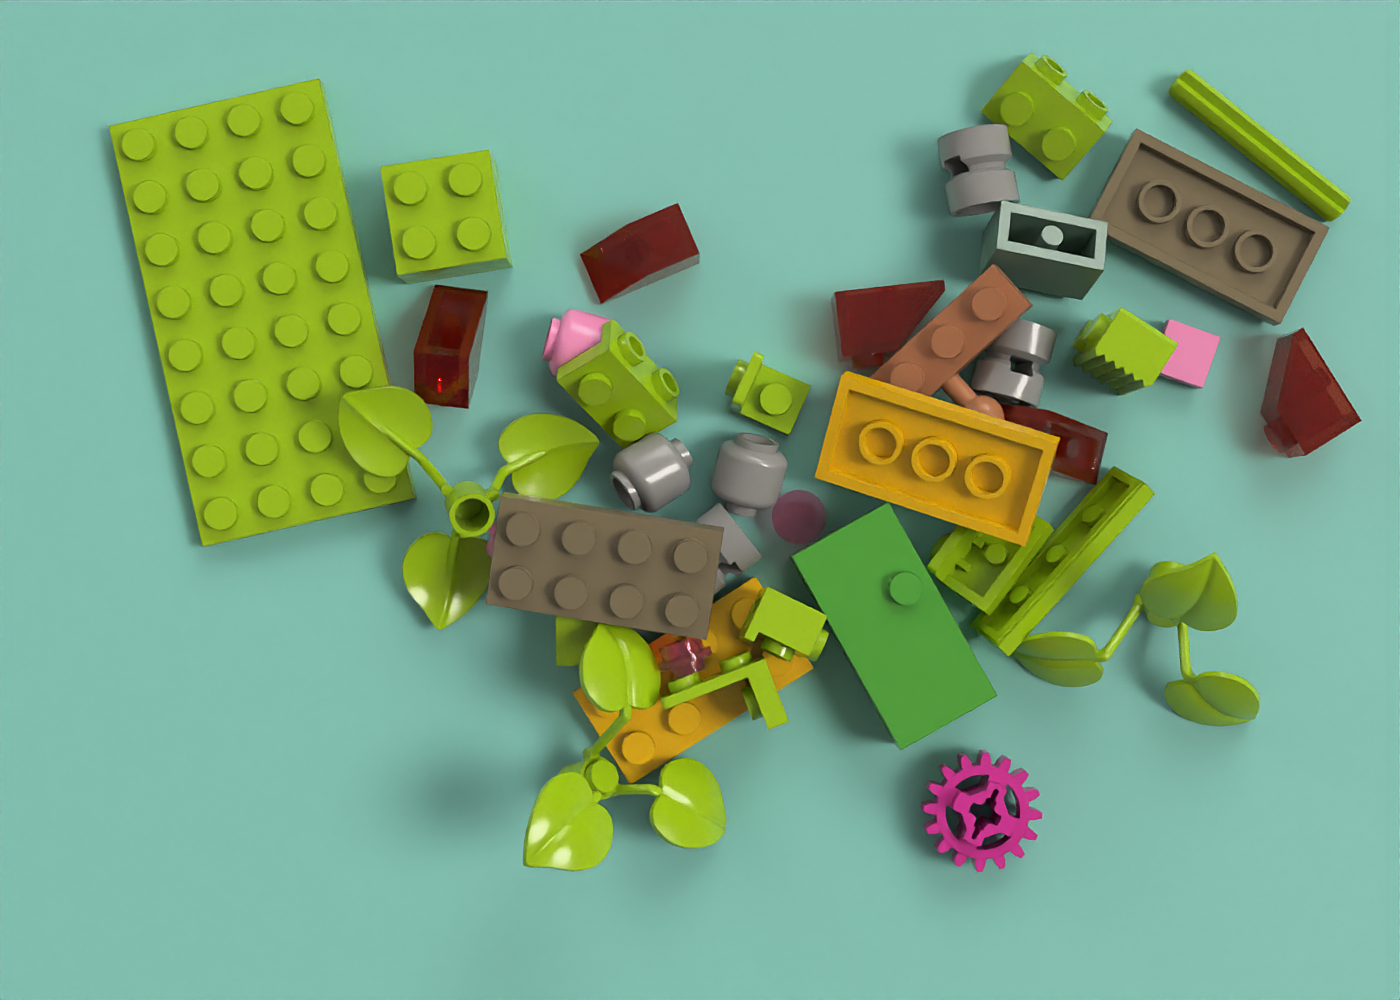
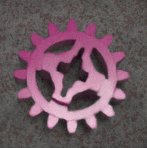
(989, 789)

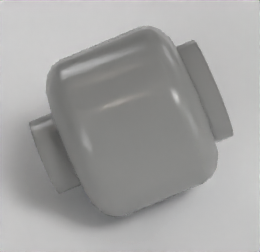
(651, 472)
(749, 474)

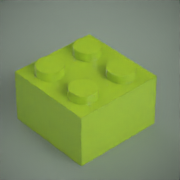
(446, 217)

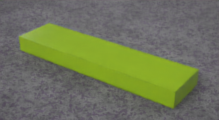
(1064, 558)

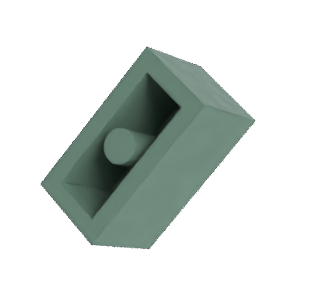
(1045, 249)

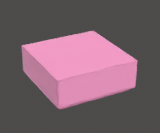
(1192, 356)

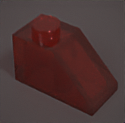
(641, 254)
(879, 320)
(450, 346)
(1303, 398)
(1079, 446)

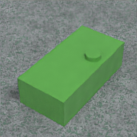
(893, 626)

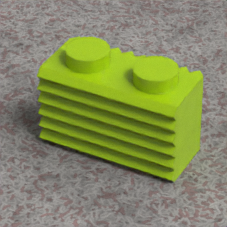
(1122, 351)

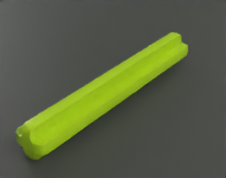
(1259, 145)

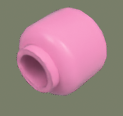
(571, 337)

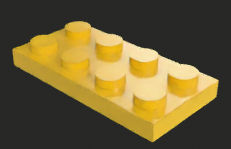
(936, 457)
(661, 734)

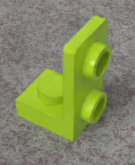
(766, 394)
(760, 697)

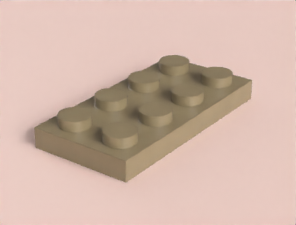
(1207, 227)
(604, 565)

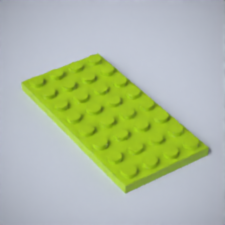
(256, 306)

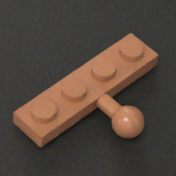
(955, 339)

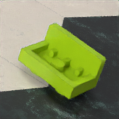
(1048, 114)
(621, 386)
(982, 565)

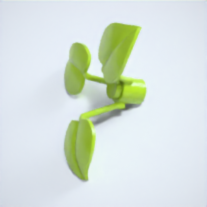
(441, 571)
(1172, 596)
(566, 821)

